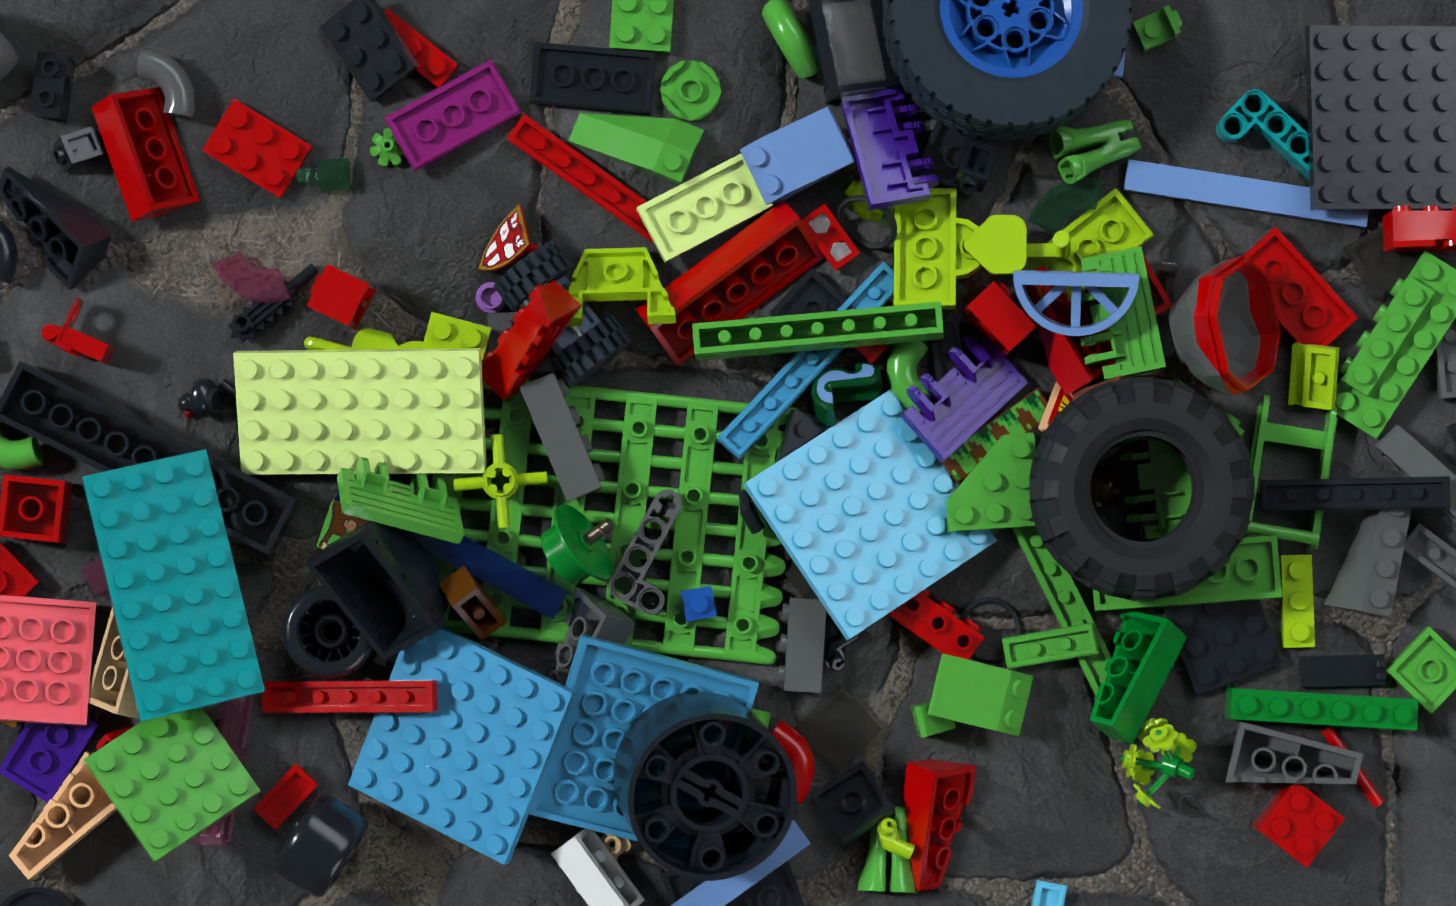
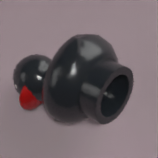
(203, 399)

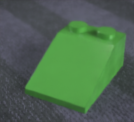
(980, 694)

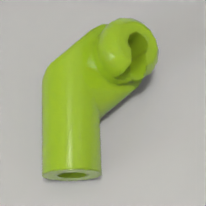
(891, 841)

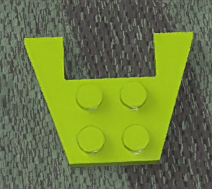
(620, 276)

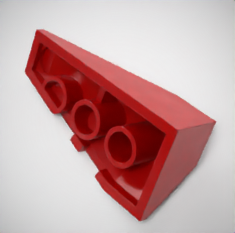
(933, 805)

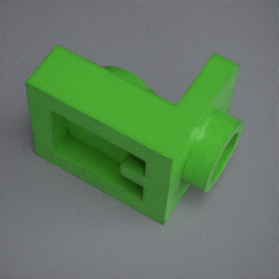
(1157, 28)

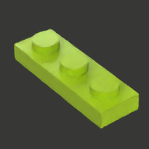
(1297, 601)

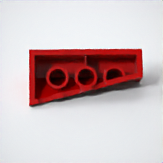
(1419, 230)
(529, 338)

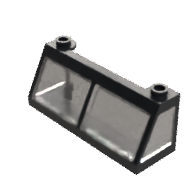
(851, 47)

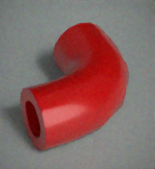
(799, 755)

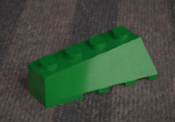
(1136, 673)

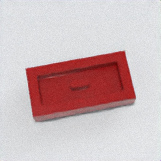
(286, 796)

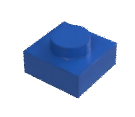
(698, 603)

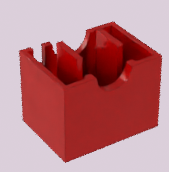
(340, 297)

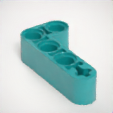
(1259, 122)

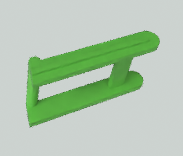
(1297, 437)

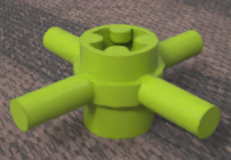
(486, 481)

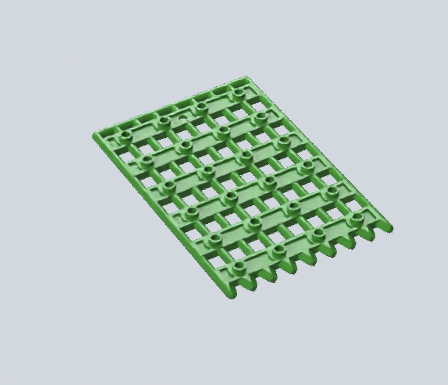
(750, 558)

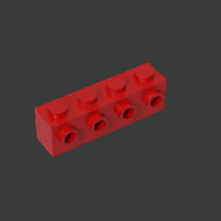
(938, 625)

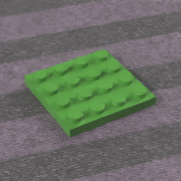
(171, 779)

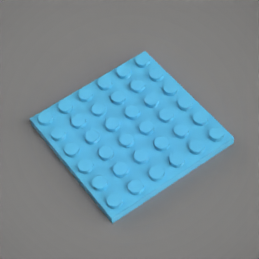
(865, 515)

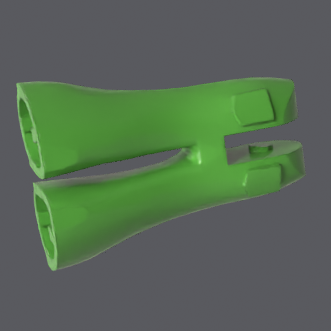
(1070, 140)
(874, 871)

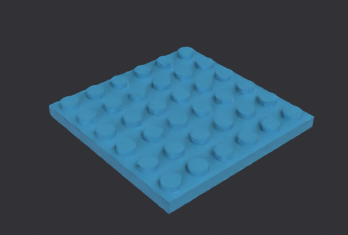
(612, 691)
(478, 756)

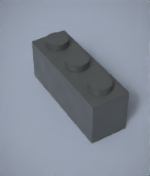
(803, 645)

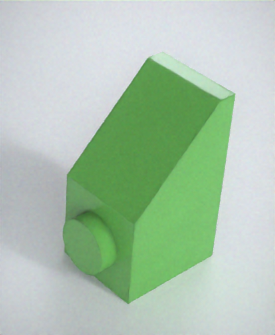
(927, 724)

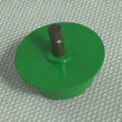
(577, 546)

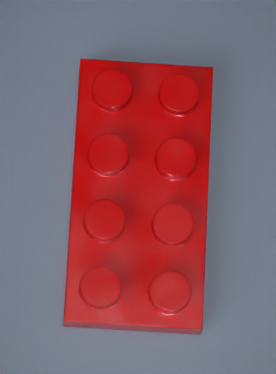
(1302, 298)

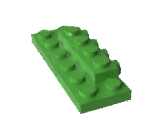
(1397, 345)

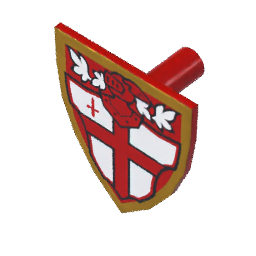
(507, 242)

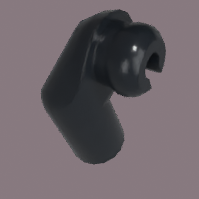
(749, 513)

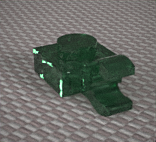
(331, 174)

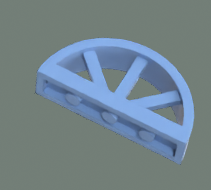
(1063, 280)

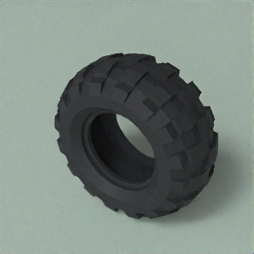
(1219, 488)

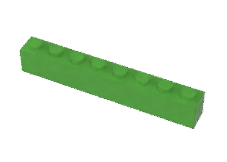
(818, 331)

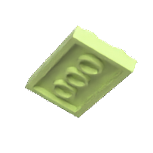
(702, 208)

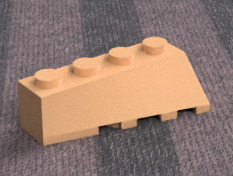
(65, 820)

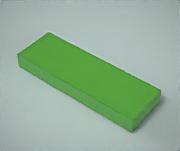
(1050, 645)

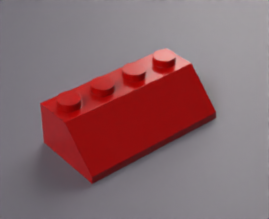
(145, 153)

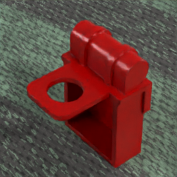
(75, 341)

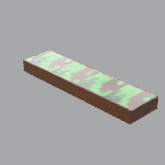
(1016, 419)

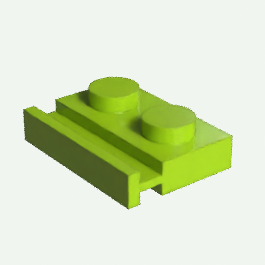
(1313, 376)

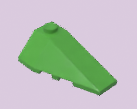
(646, 143)

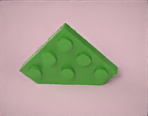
(996, 489)

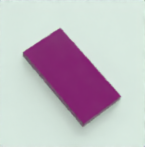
(452, 115)

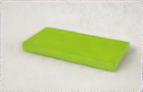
(1097, 232)

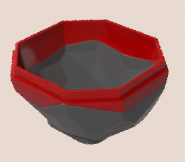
(1227, 326)

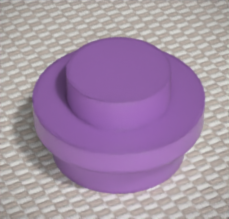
(489, 299)

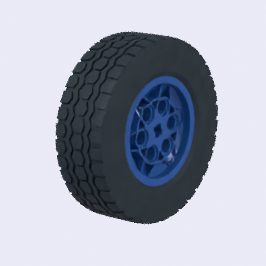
(1001, 89)

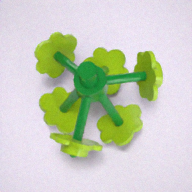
(1175, 750)

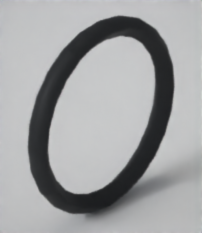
(853, 237)
(991, 600)

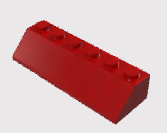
(736, 278)

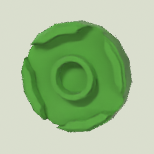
(690, 90)

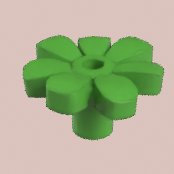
(386, 154)

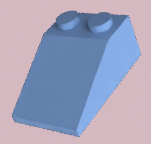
(797, 156)

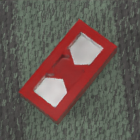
(830, 237)

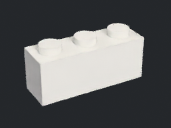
(595, 871)

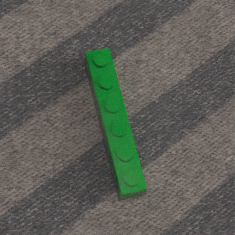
(1321, 708)

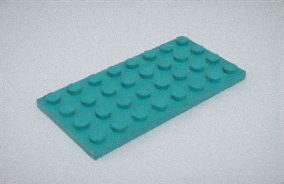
(173, 585)

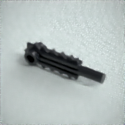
(254, 317)

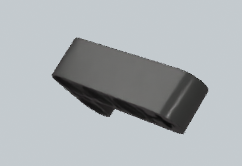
(1413, 460)
(651, 548)

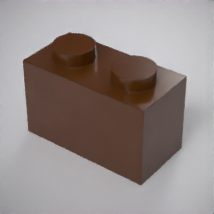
(472, 603)

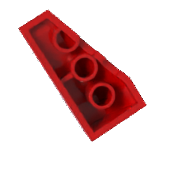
(1065, 352)

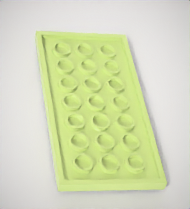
(378, 404)

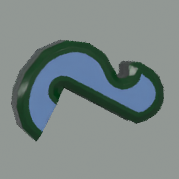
(844, 386)

